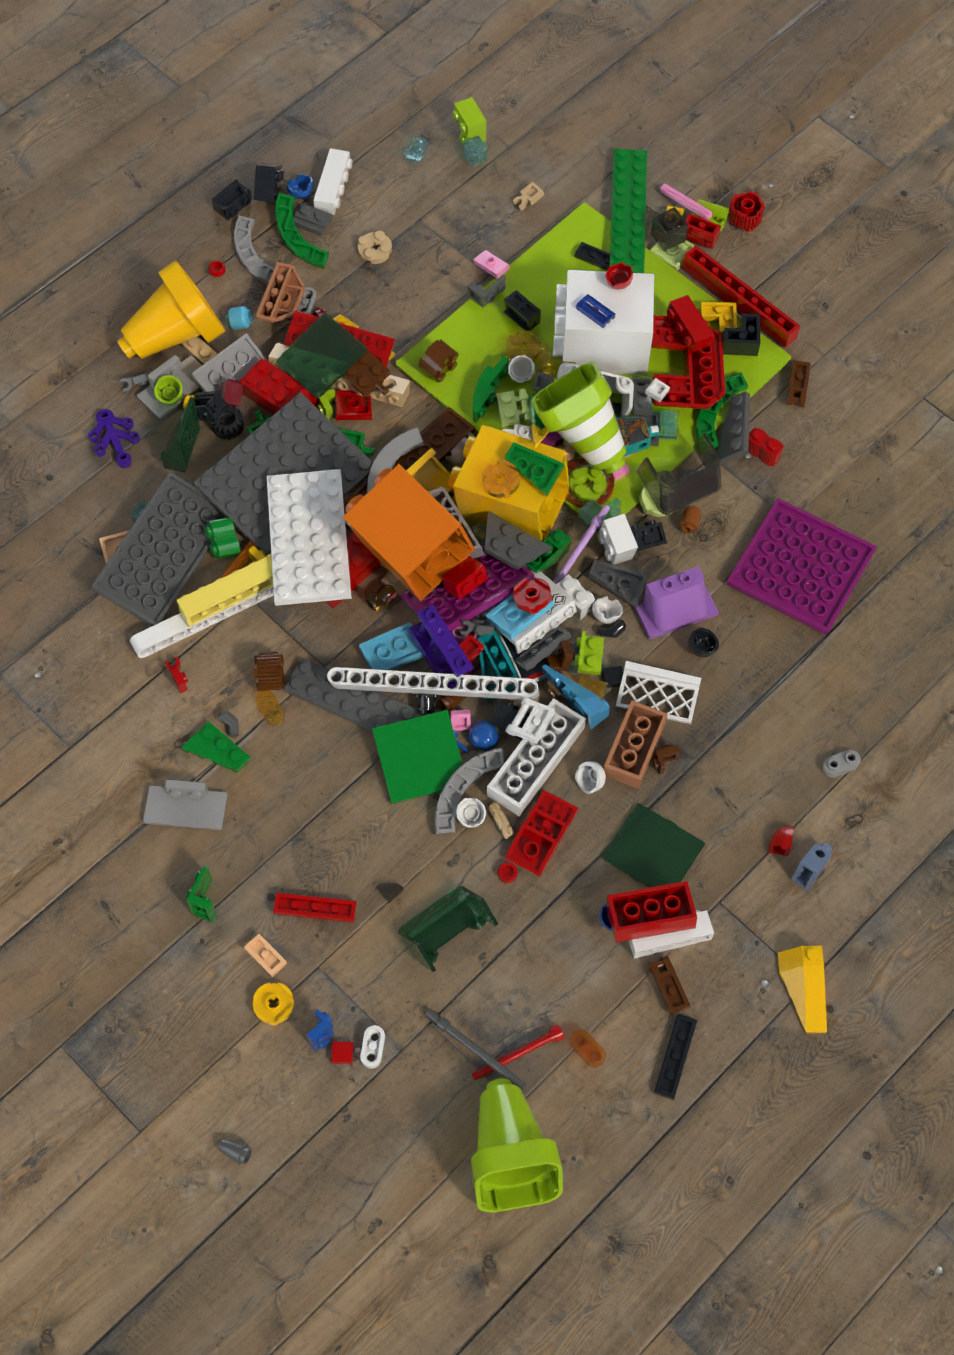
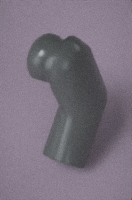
(232, 721)

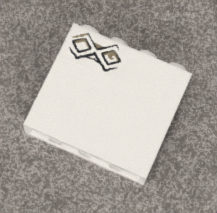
(563, 608)

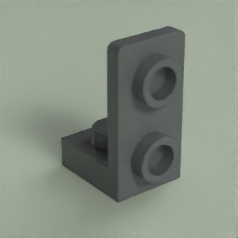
(483, 297)

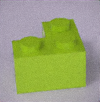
(470, 120)

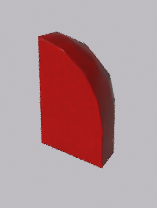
(781, 841)

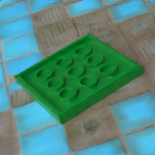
(417, 755)

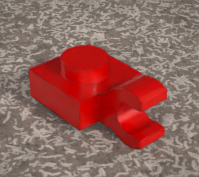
(179, 678)

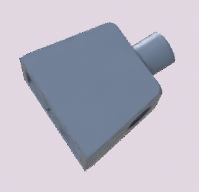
(815, 861)

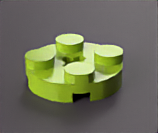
(582, 491)

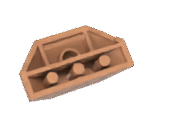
(281, 295)

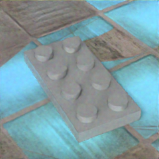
(229, 364)

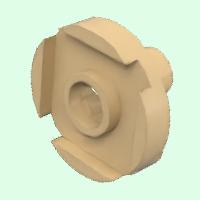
(372, 239)

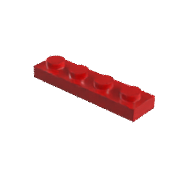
(315, 907)

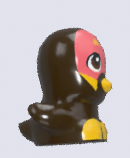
(382, 597)

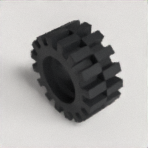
(230, 430)

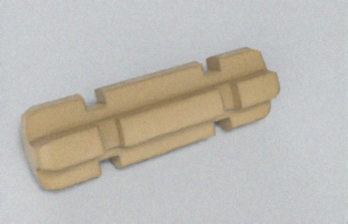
(501, 820)

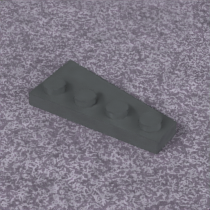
(735, 433)

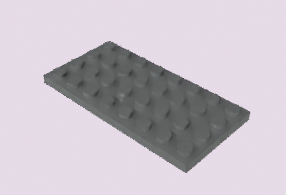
(159, 551)

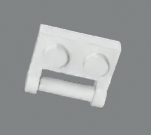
(535, 723)

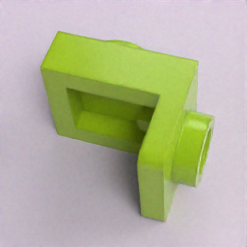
(324, 403)

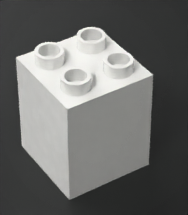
(624, 342)

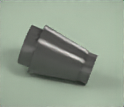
(236, 1151)

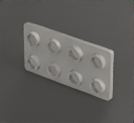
(172, 367)
(185, 805)

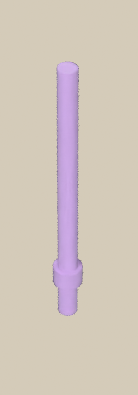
(596, 522)

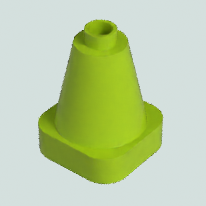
(512, 1158)

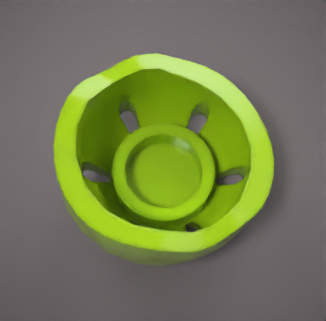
(169, 394)

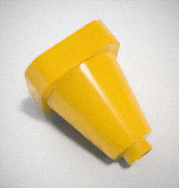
(170, 316)

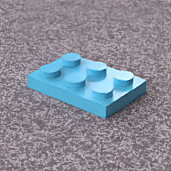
(511, 619)
(391, 649)

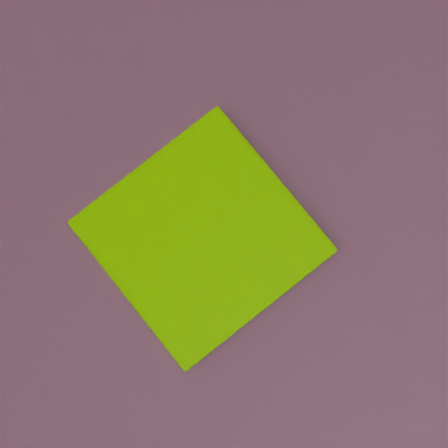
(482, 335)

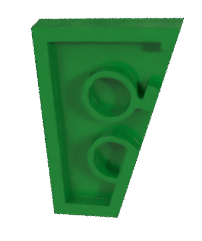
(535, 467)
(215, 746)

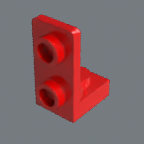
(471, 648)

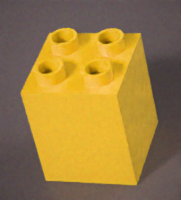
(527, 505)

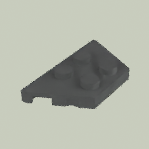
(511, 543)

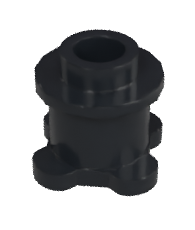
(426, 703)

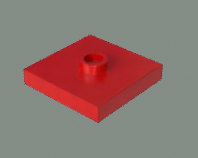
(352, 406)

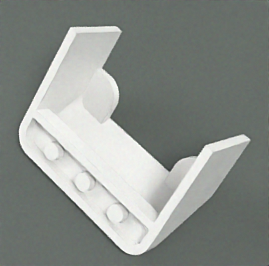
(617, 383)

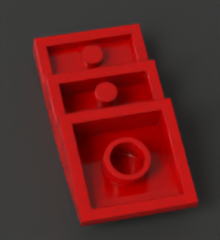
(541, 833)

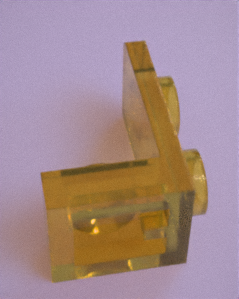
(546, 365)

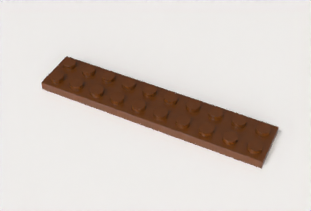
(440, 435)

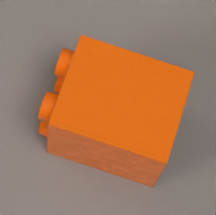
(408, 531)

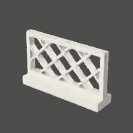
(663, 677)

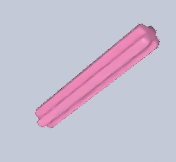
(686, 201)

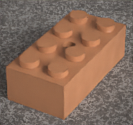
(635, 744)

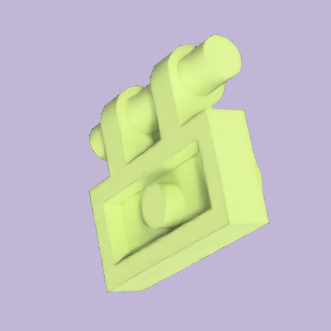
(508, 410)

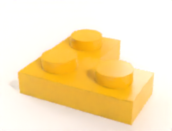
(722, 312)

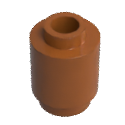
(690, 519)

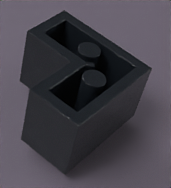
(266, 181)
(743, 339)

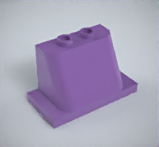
(675, 603)

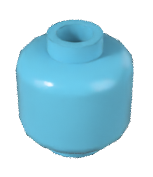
(239, 318)

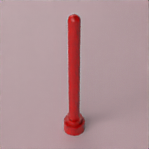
(554, 1034)

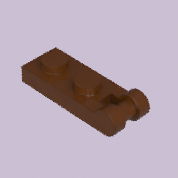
(798, 383)
(669, 985)

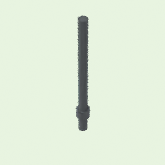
(444, 1025)

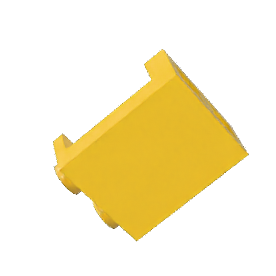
(430, 472)

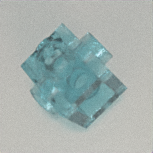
(475, 151)

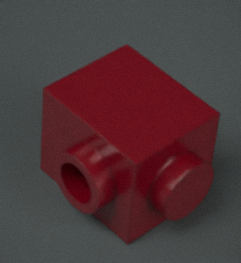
(231, 392)

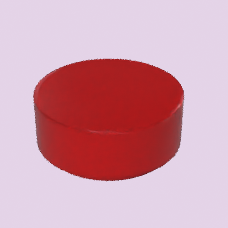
(507, 872)

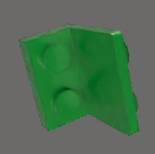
(195, 897)

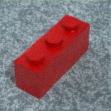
(689, 323)

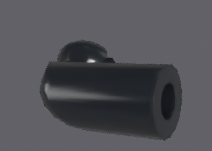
(613, 632)

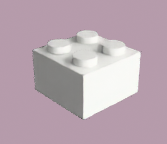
(617, 539)

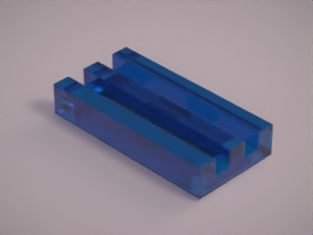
(593, 312)

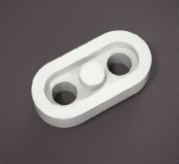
(372, 1047)

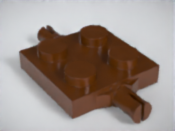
(367, 375)

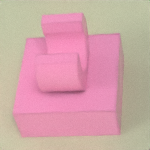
(460, 720)

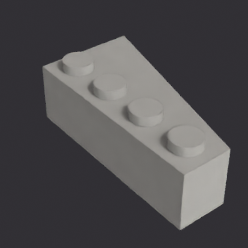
(445, 500)

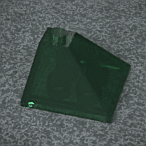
(183, 439)

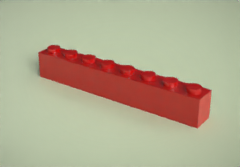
(734, 290)

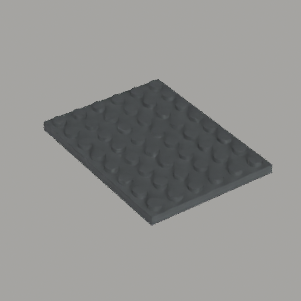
(287, 443)

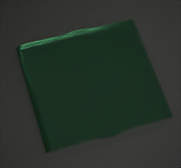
(321, 355)
(652, 849)

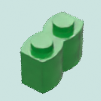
(222, 538)

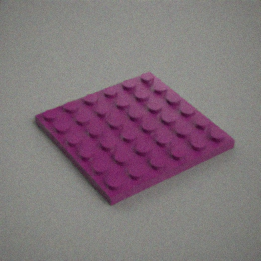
(801, 566)

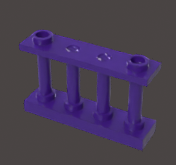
(439, 645)

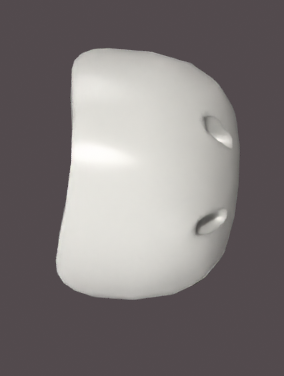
(590, 777)

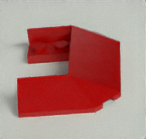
(703, 369)

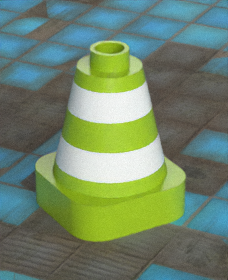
(583, 416)

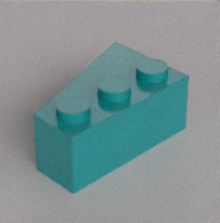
(495, 661)

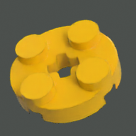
(275, 1014)

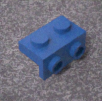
(321, 1034)

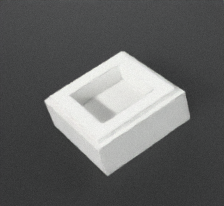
(657, 390)

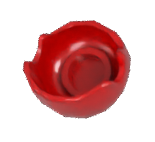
(619, 276)

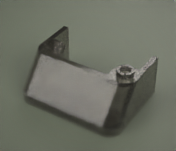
(673, 494)

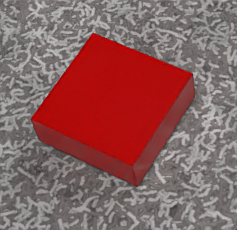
(342, 1052)

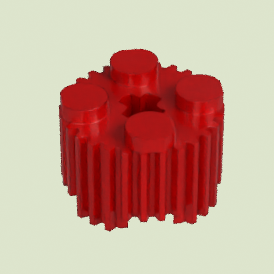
(746, 211)

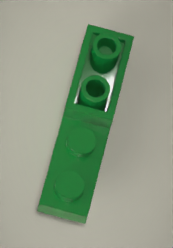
(486, 387)

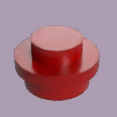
(216, 269)

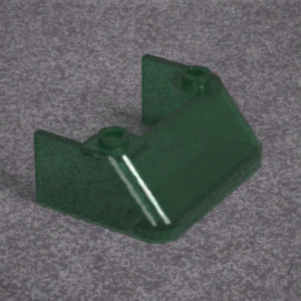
(443, 922)

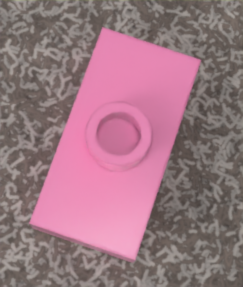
(491, 264)

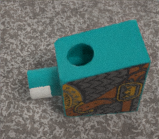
(636, 433)

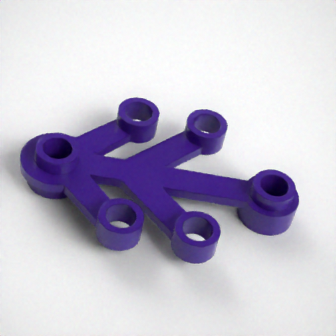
(112, 435)

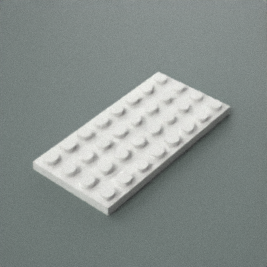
(308, 537)

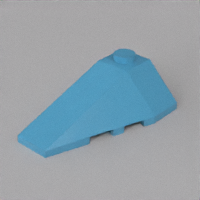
(579, 698)

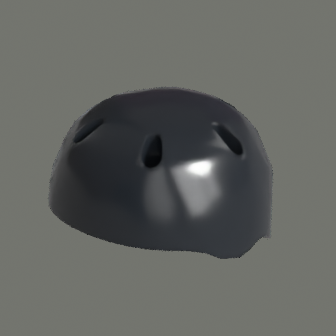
(701, 646)

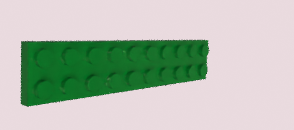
(628, 208)

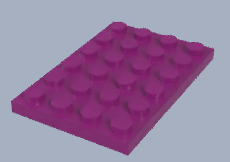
(497, 587)

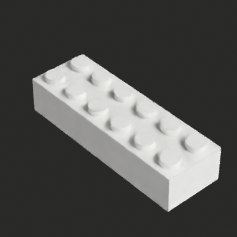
(533, 763)

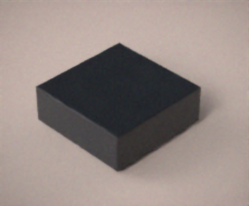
(613, 676)

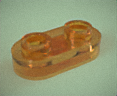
(588, 1048)

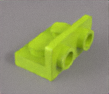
(590, 655)

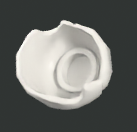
(521, 368)
(607, 610)
(471, 812)

